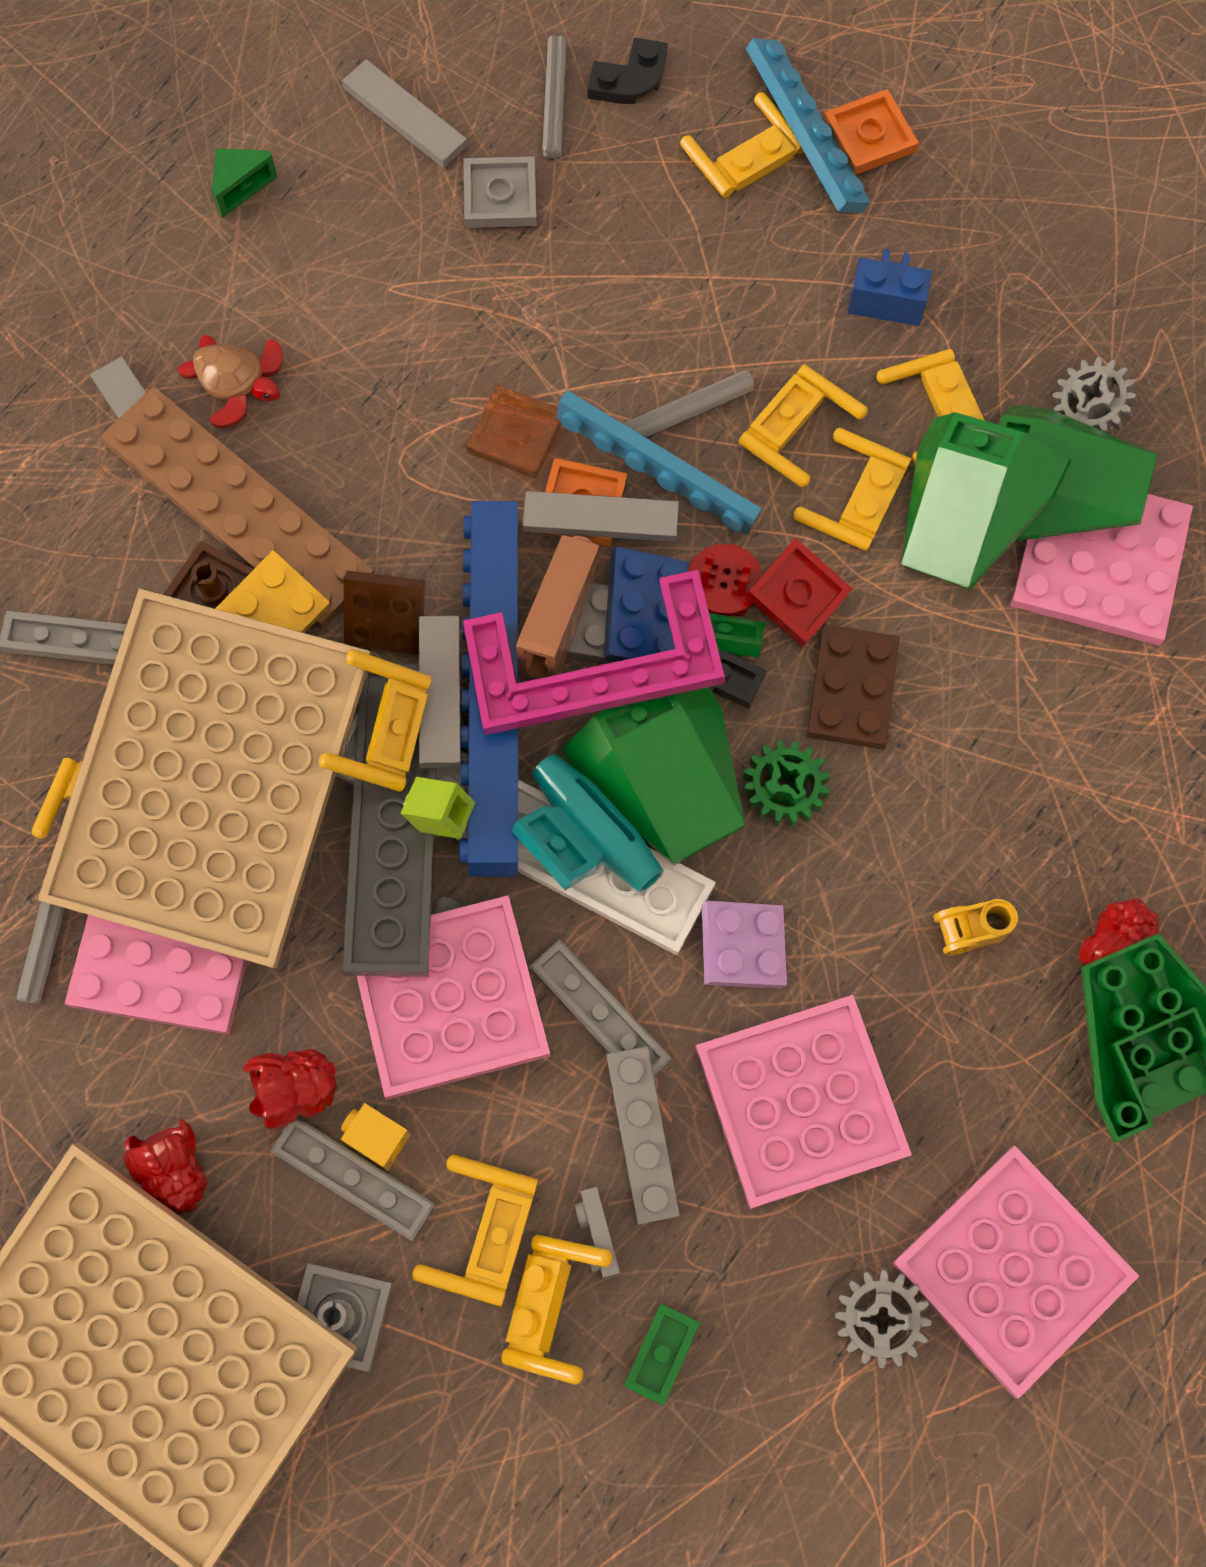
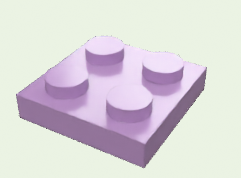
(744, 945)

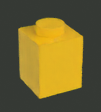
(374, 1135)

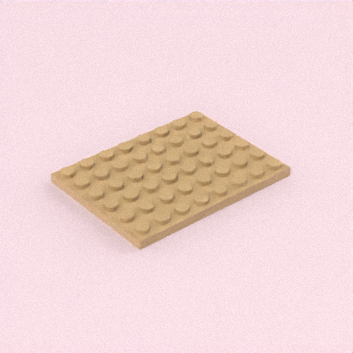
(205, 778)
(152, 1360)

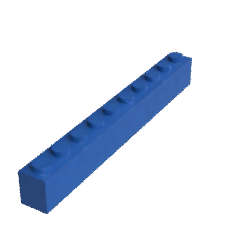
(493, 758)

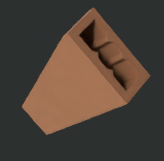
(557, 608)

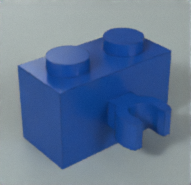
(890, 290)

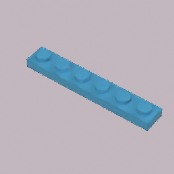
(808, 125)
(657, 462)

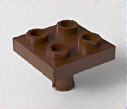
(207, 577)
(382, 611)

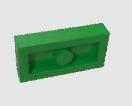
(737, 635)
(661, 1354)

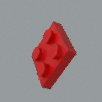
(798, 592)

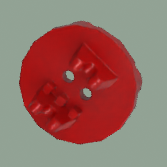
(743, 571)

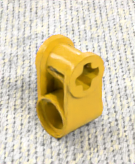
(968, 929)

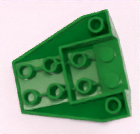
(1103, 483)
(975, 496)
(664, 770)
(1144, 1034)

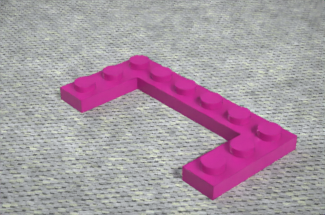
(515, 705)

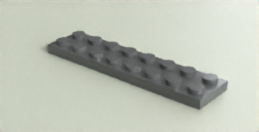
(387, 866)

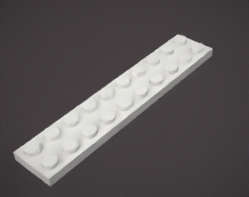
(659, 914)

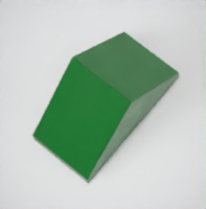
(239, 176)

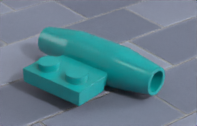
(583, 831)

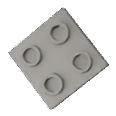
(350, 1306)

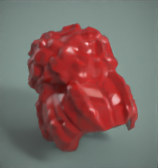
(1119, 927)
(290, 1086)
(167, 1167)

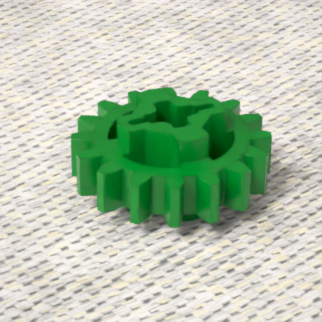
(794, 798)

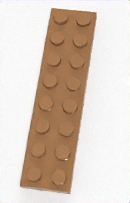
(228, 496)

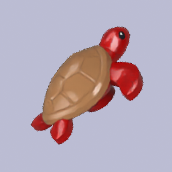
(233, 375)

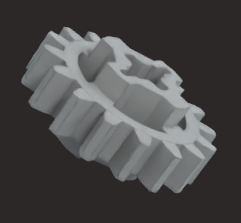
(1090, 384)
(861, 1317)

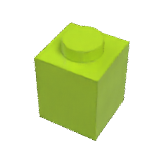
(438, 807)

